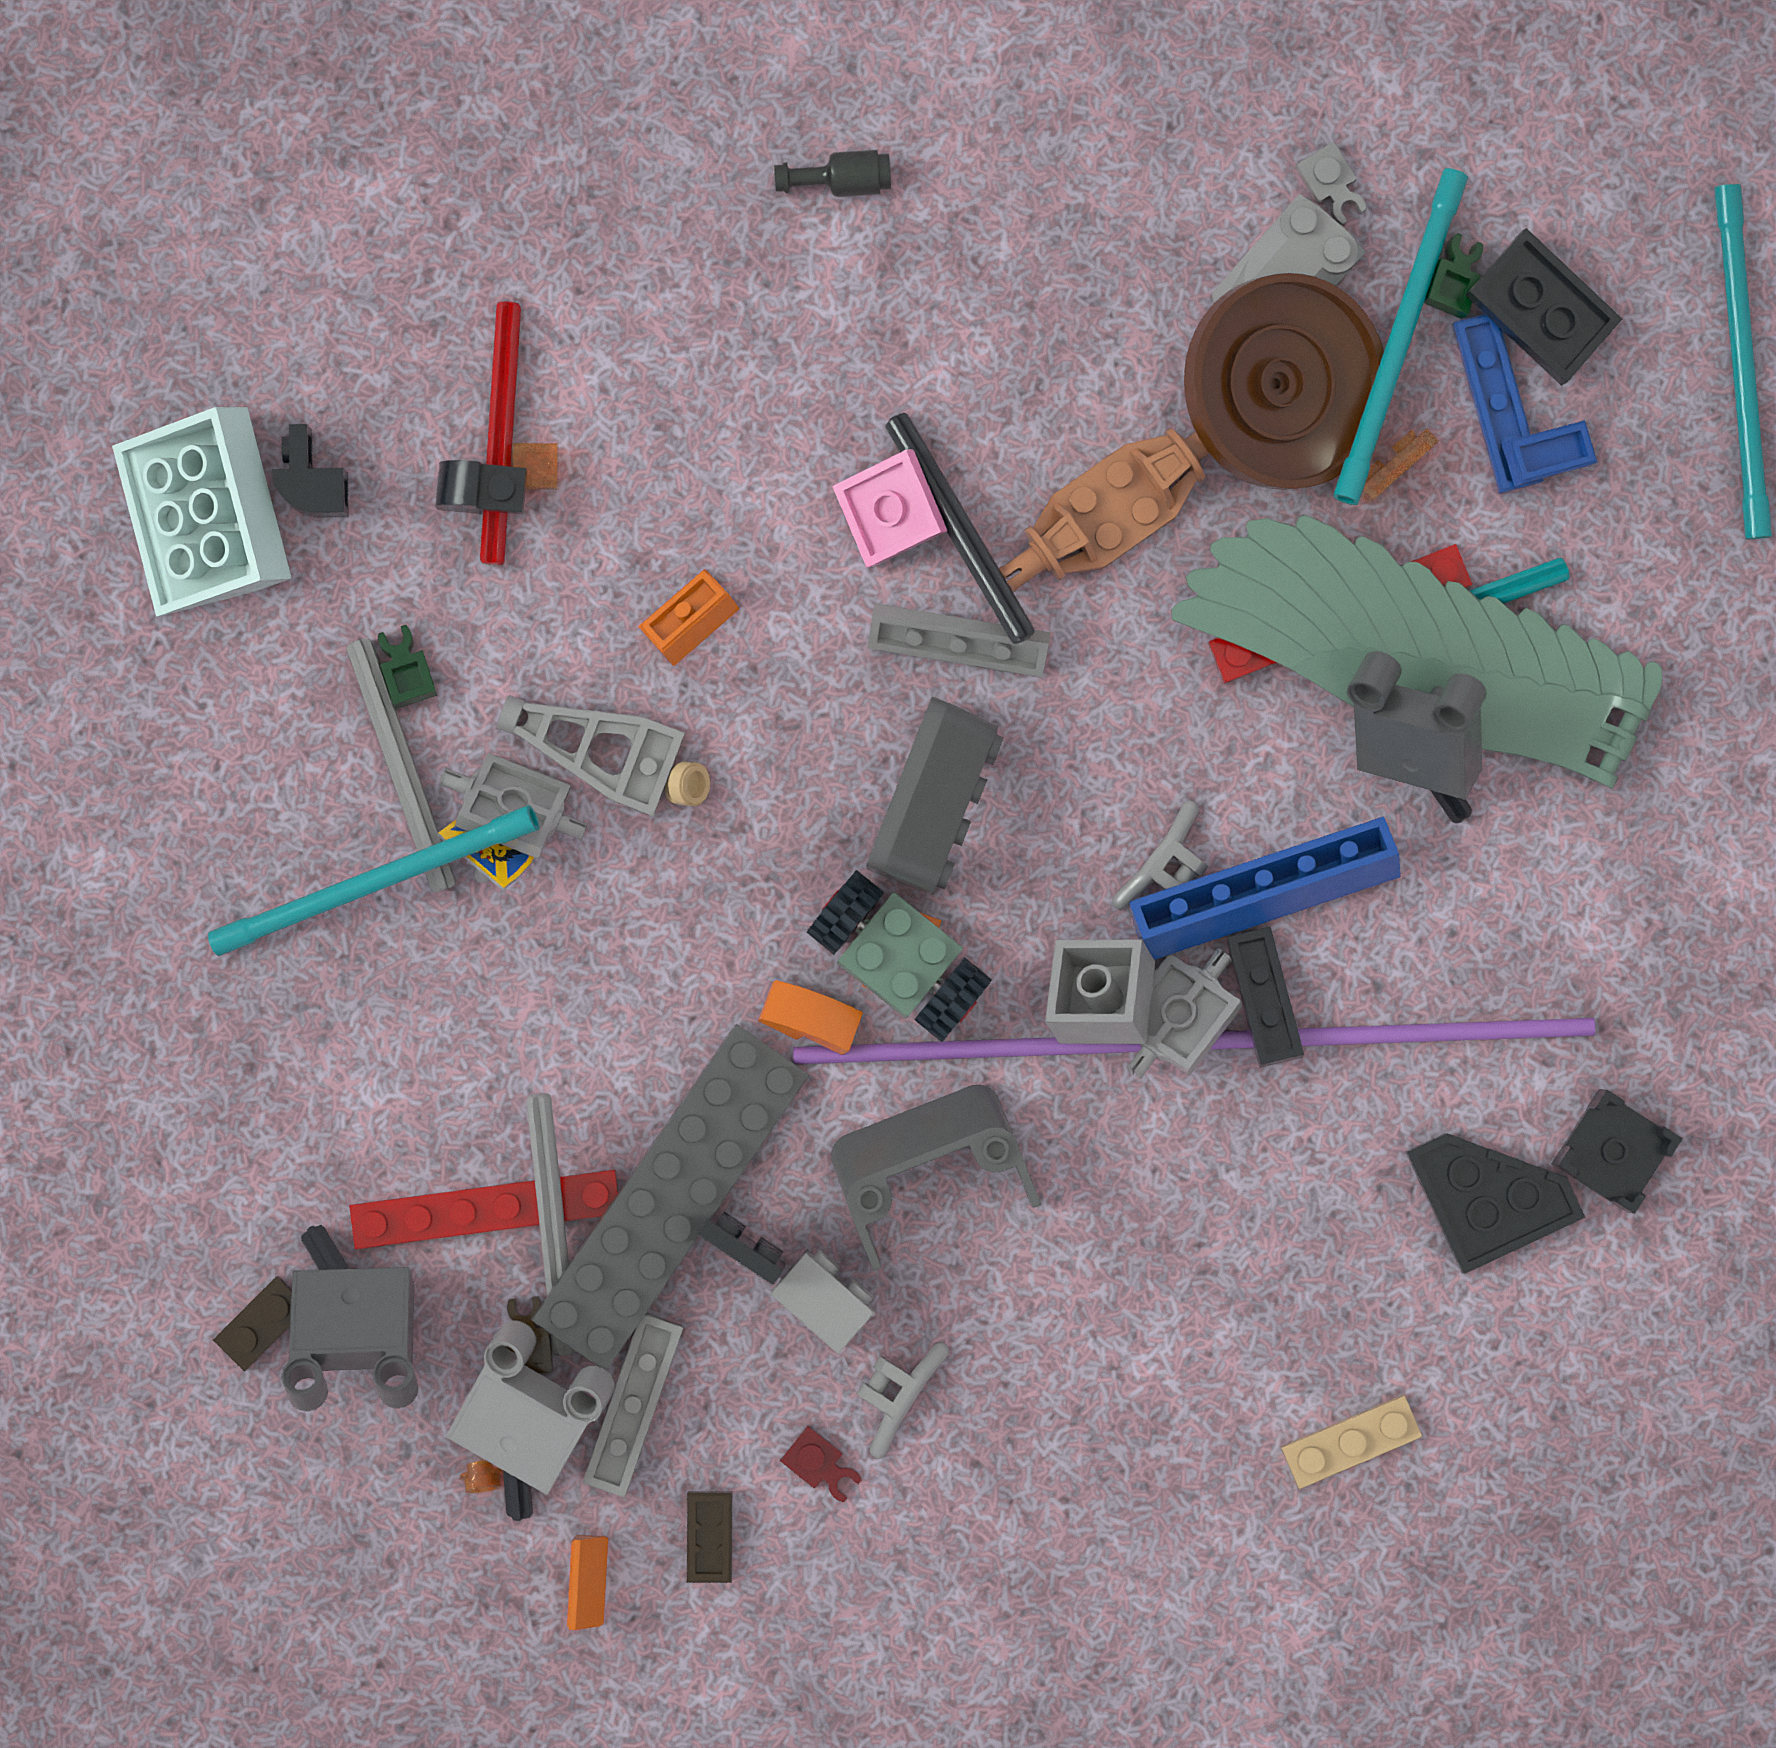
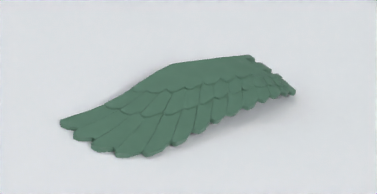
(1328, 602)

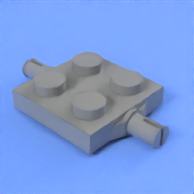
(507, 786)
(1185, 1014)

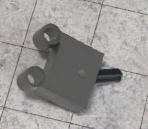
(1419, 735)
(349, 1323)

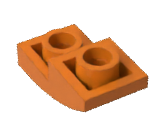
(810, 1014)

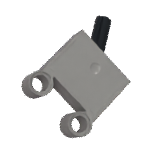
(526, 1419)

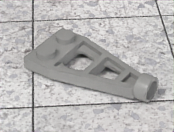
(647, 764)

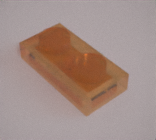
(1409, 450)

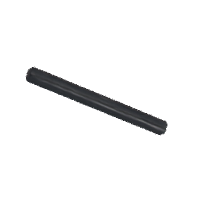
(964, 533)

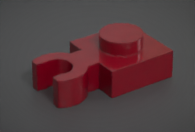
(815, 1459)

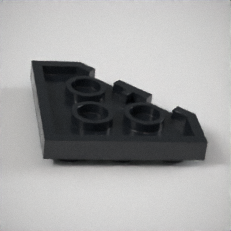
(1489, 1199)

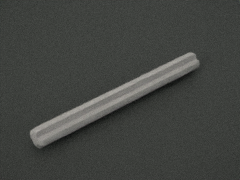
(398, 756)
(548, 1196)

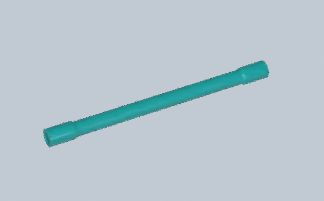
(1357, 464)
(1755, 500)
(498, 831)

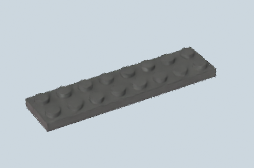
(670, 1197)

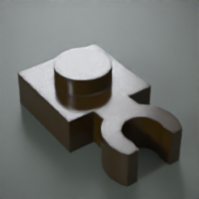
(541, 1358)

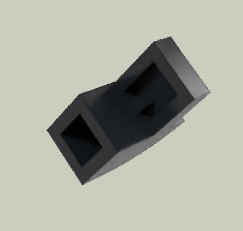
(480, 487)
(310, 489)

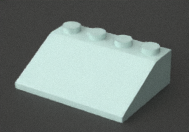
(201, 510)

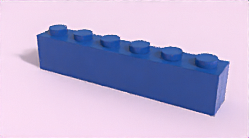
(1266, 888)

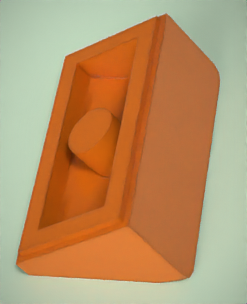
(689, 617)
(587, 1582)

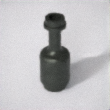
(845, 174)

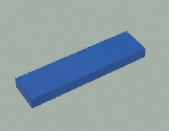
(1493, 392)

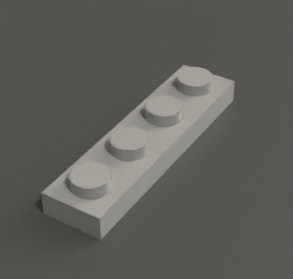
(955, 640)
(633, 1405)

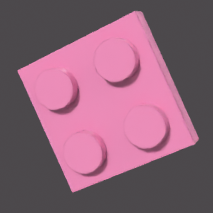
(889, 508)

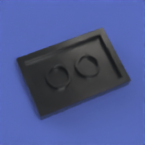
(1543, 306)
(728, 1236)

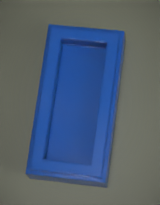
(1549, 453)

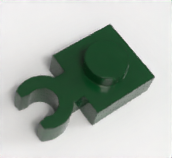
(1454, 279)
(407, 673)

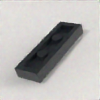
(1265, 997)

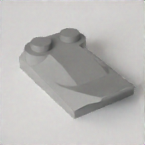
(1298, 242)

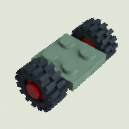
(899, 955)

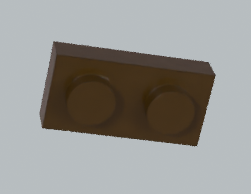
(257, 1324)

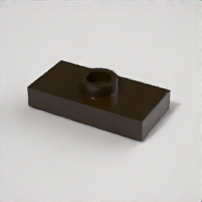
(709, 1536)

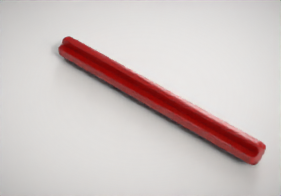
(501, 421)

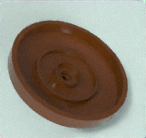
(1281, 379)

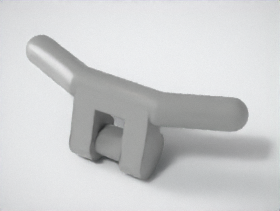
(1168, 848)
(900, 1405)

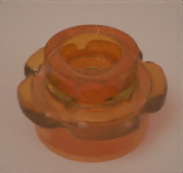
(481, 1477)

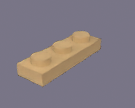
(1351, 1441)

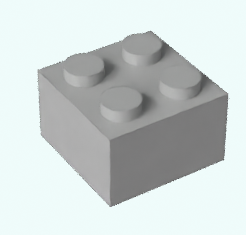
(1100, 991)
(824, 1299)

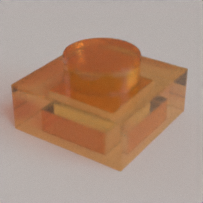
(540, 461)

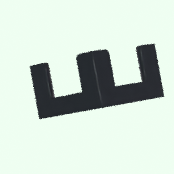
(1615, 1150)

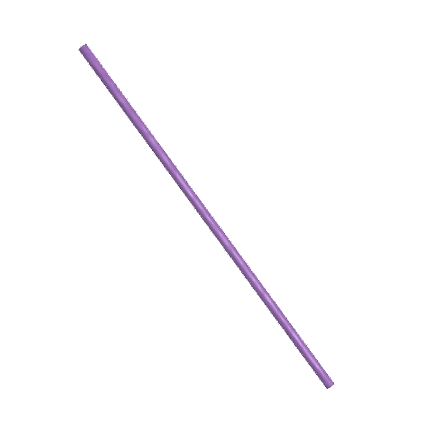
(1227, 1040)

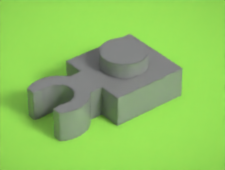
(1327, 177)

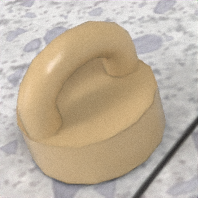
(687, 784)

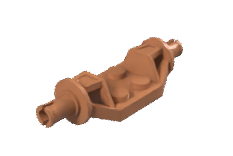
(1110, 507)

